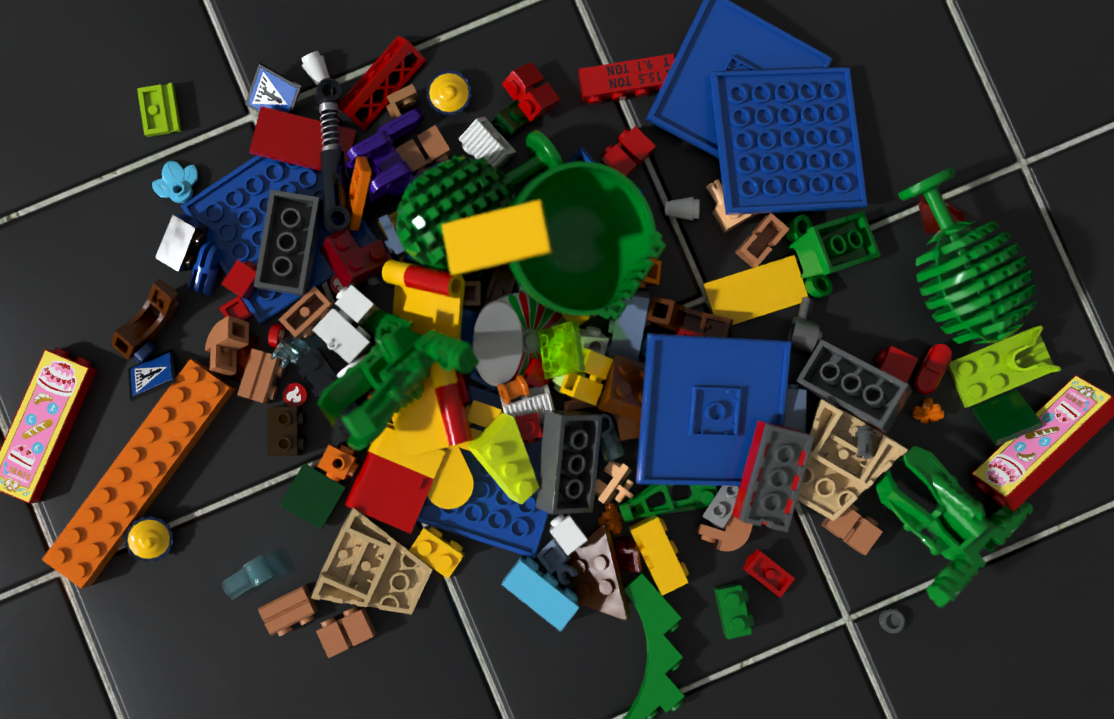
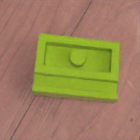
(159, 109)

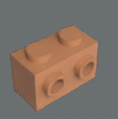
(307, 313)

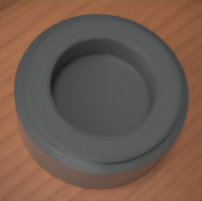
(892, 620)

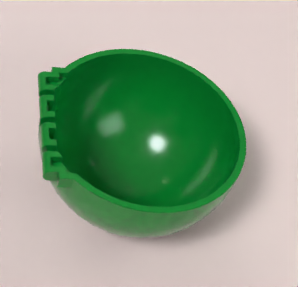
(597, 238)

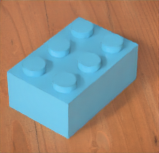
(541, 592)

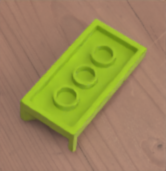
(1001, 366)

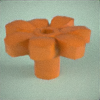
(928, 412)
(612, 518)

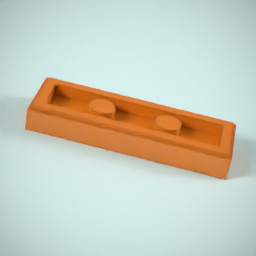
(358, 191)

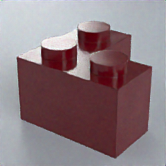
(351, 263)

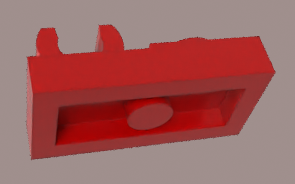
(768, 573)

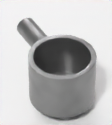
(803, 332)

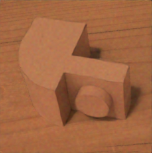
(224, 342)
(730, 538)

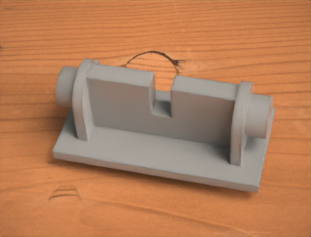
(722, 506)

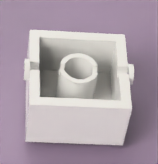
(342, 336)

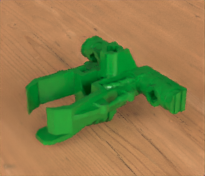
(394, 371)
(955, 523)

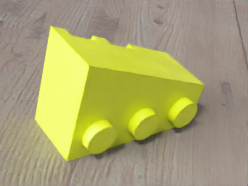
(505, 458)

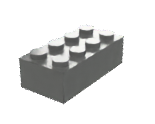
(288, 243)
(854, 386)
(568, 461)

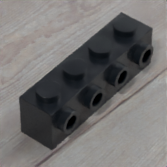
(322, 374)

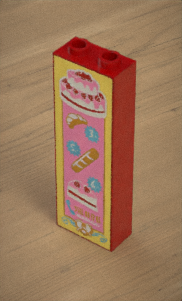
(43, 423)
(1031, 459)

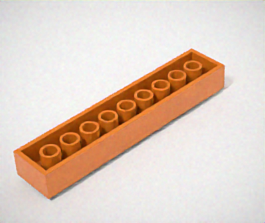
(138, 474)

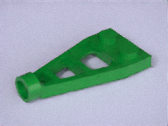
(701, 497)

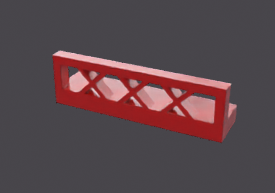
(375, 76)

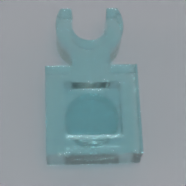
(290, 350)

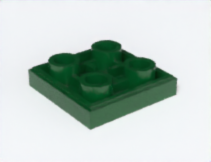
(1006, 417)
(312, 496)

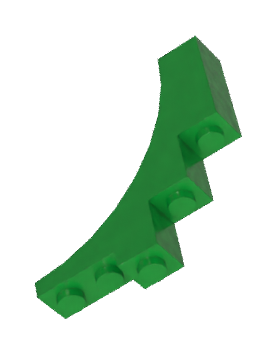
(662, 655)

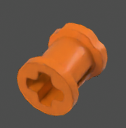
(513, 389)

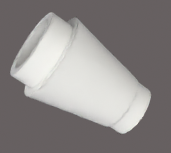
(315, 66)
(683, 208)

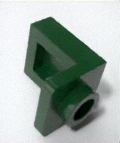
(510, 120)

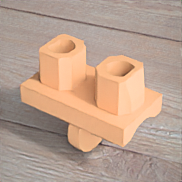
(619, 474)

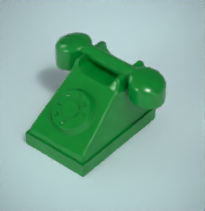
(830, 248)

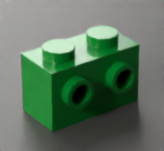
(733, 611)

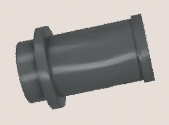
(865, 442)

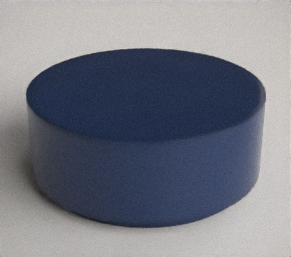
(145, 352)

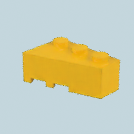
(659, 554)

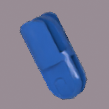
(205, 269)

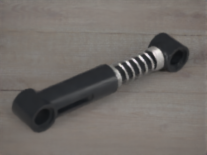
(332, 158)

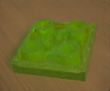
(561, 350)

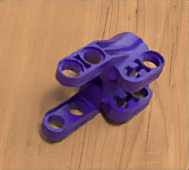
(387, 168)

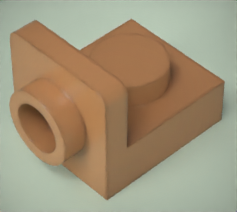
(400, 99)

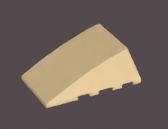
(833, 471)
(371, 569)

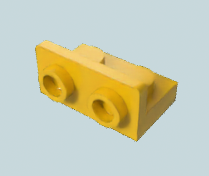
(437, 552)

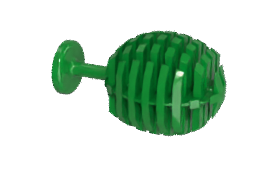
(462, 191)
(974, 280)

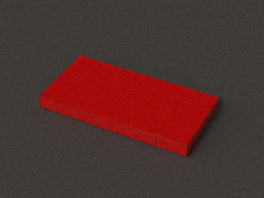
(294, 138)

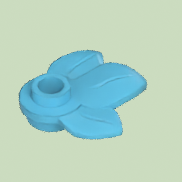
(175, 179)

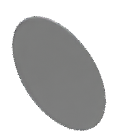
(497, 343)

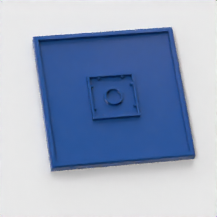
(722, 40)
(706, 404)

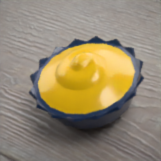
(448, 92)
(148, 539)

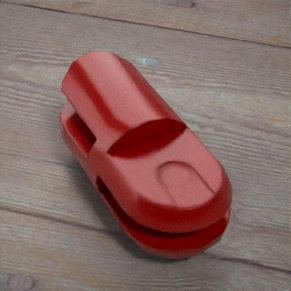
(933, 369)

